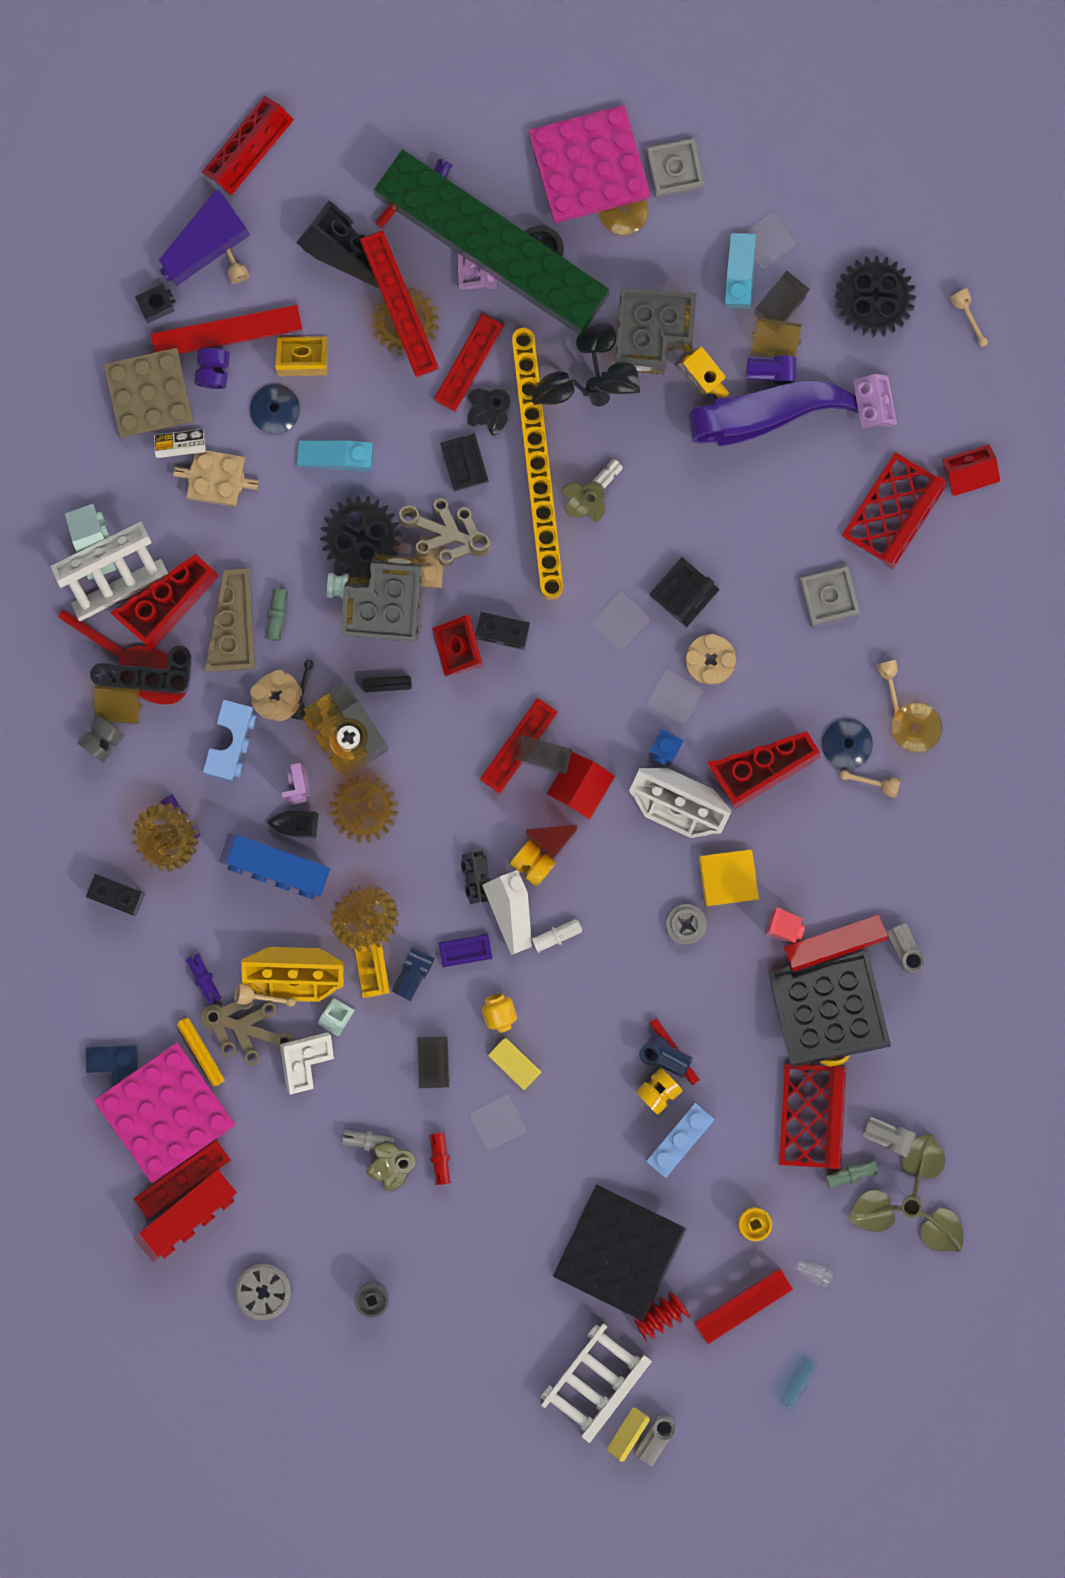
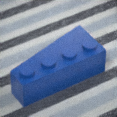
(273, 864)

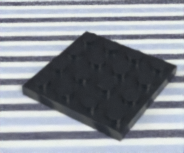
(829, 1009)
(619, 1252)

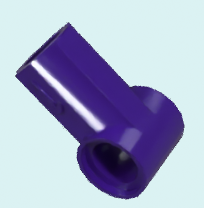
(777, 369)

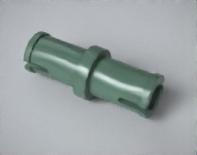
(276, 615)
(851, 1173)

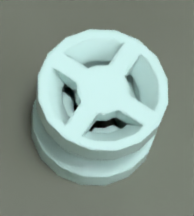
(336, 584)

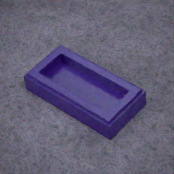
(465, 950)

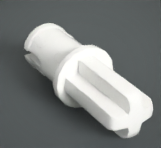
(557, 935)

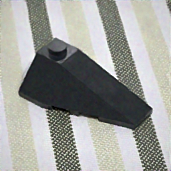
(337, 244)

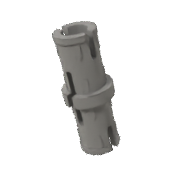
(364, 1140)

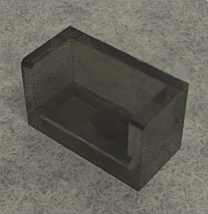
(782, 298)
(541, 754)
(433, 1062)

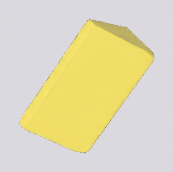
(514, 1063)
(628, 1434)

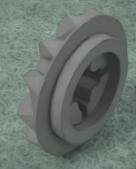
(698, 922)

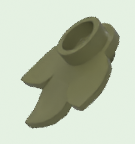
(585, 500)
(387, 1166)

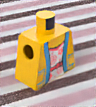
(694, 368)

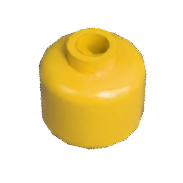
(499, 1012)

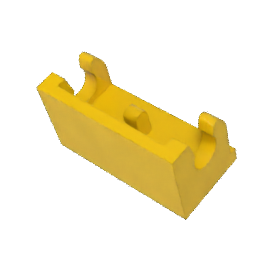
(372, 972)

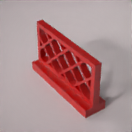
(912, 522)
(834, 1112)

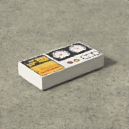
(179, 443)

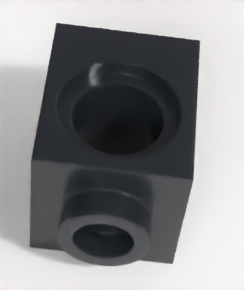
(144, 301)

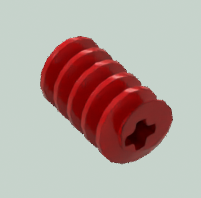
(662, 1315)

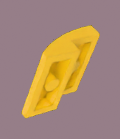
(728, 878)

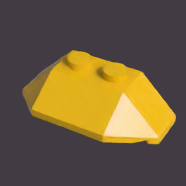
(293, 972)

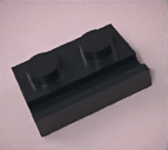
(464, 462)

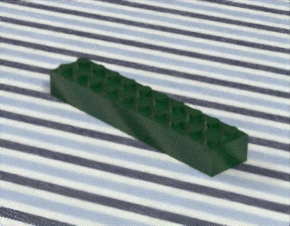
(491, 242)

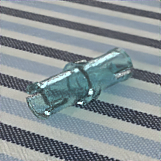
(798, 1384)

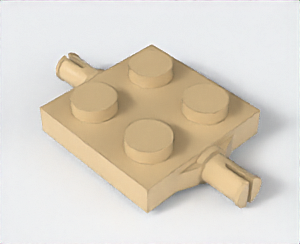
(216, 478)

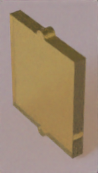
(776, 337)
(117, 704)

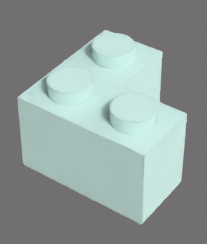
(87, 529)

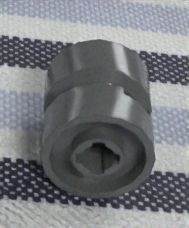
(101, 739)
(372, 1299)

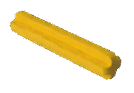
(200, 1052)

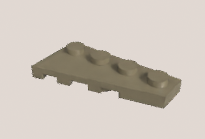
(232, 633)

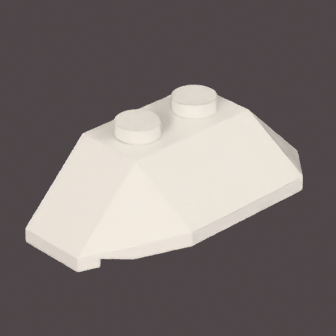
(679, 802)

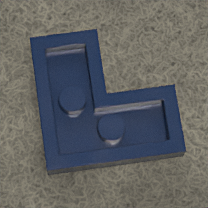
(114, 1059)

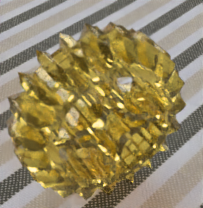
(395, 340)
(373, 789)
(153, 840)
(359, 911)

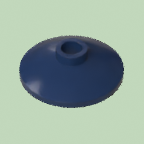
(278, 421)
(834, 746)

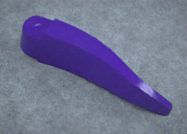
(758, 413)

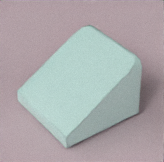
(335, 1017)

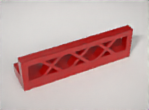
(251, 146)
(743, 1306)

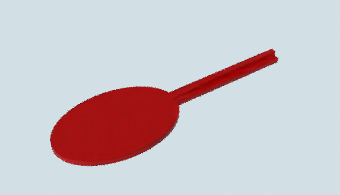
(135, 656)

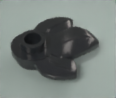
(486, 412)

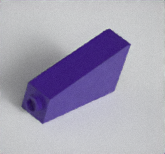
(203, 239)

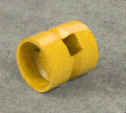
(533, 863)
(652, 1097)
(754, 1224)

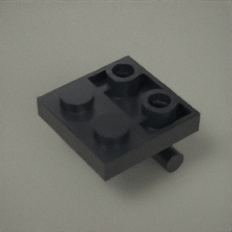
(684, 592)

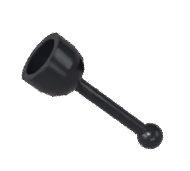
(308, 664)

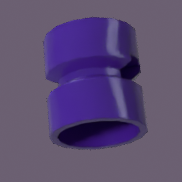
(212, 368)

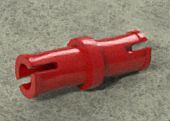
(440, 1158)

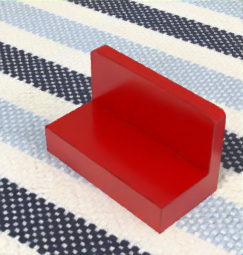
(971, 470)

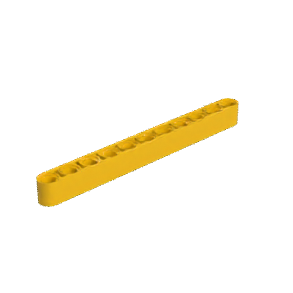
(537, 476)

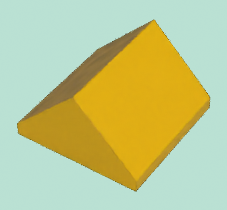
(302, 356)

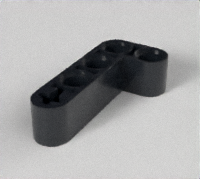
(141, 673)

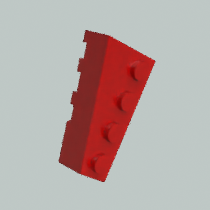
(166, 601)
(761, 768)
(185, 1215)

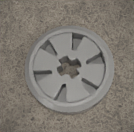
(278, 1287)

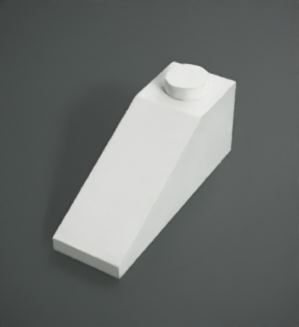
(511, 908)

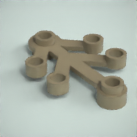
(448, 533)
(242, 1028)

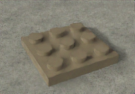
(148, 392)

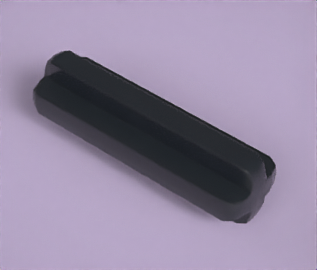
(387, 684)

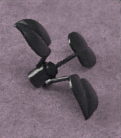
(619, 378)

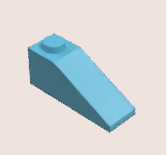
(740, 271)
(336, 455)

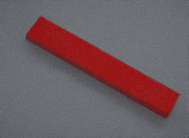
(399, 304)
(229, 330)

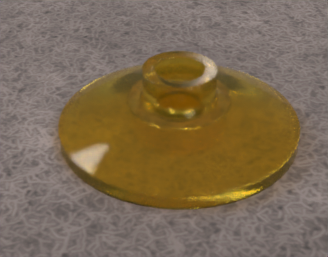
(625, 222)
(928, 721)

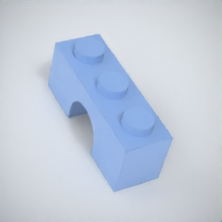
(226, 763)
(680, 1140)

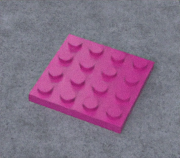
(589, 164)
(164, 1112)

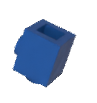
(665, 747)

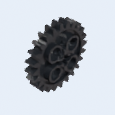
(875, 319)
(371, 515)

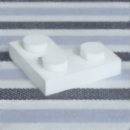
(298, 1057)

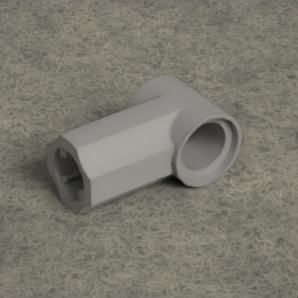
(905, 946)
(893, 1138)
(655, 1441)

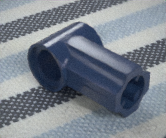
(414, 970)
(666, 1056)

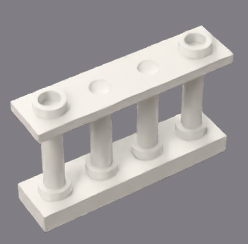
(101, 554)
(605, 1405)

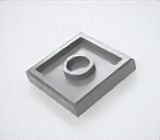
(675, 167)
(829, 596)

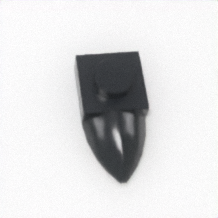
(295, 823)

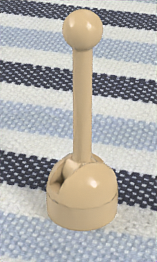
(236, 270)
(962, 301)
(887, 671)
(889, 786)
(244, 995)

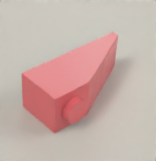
(785, 926)

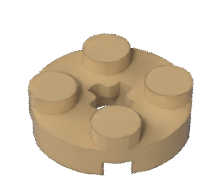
(710, 645)
(265, 689)

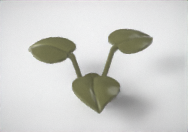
(940, 1231)

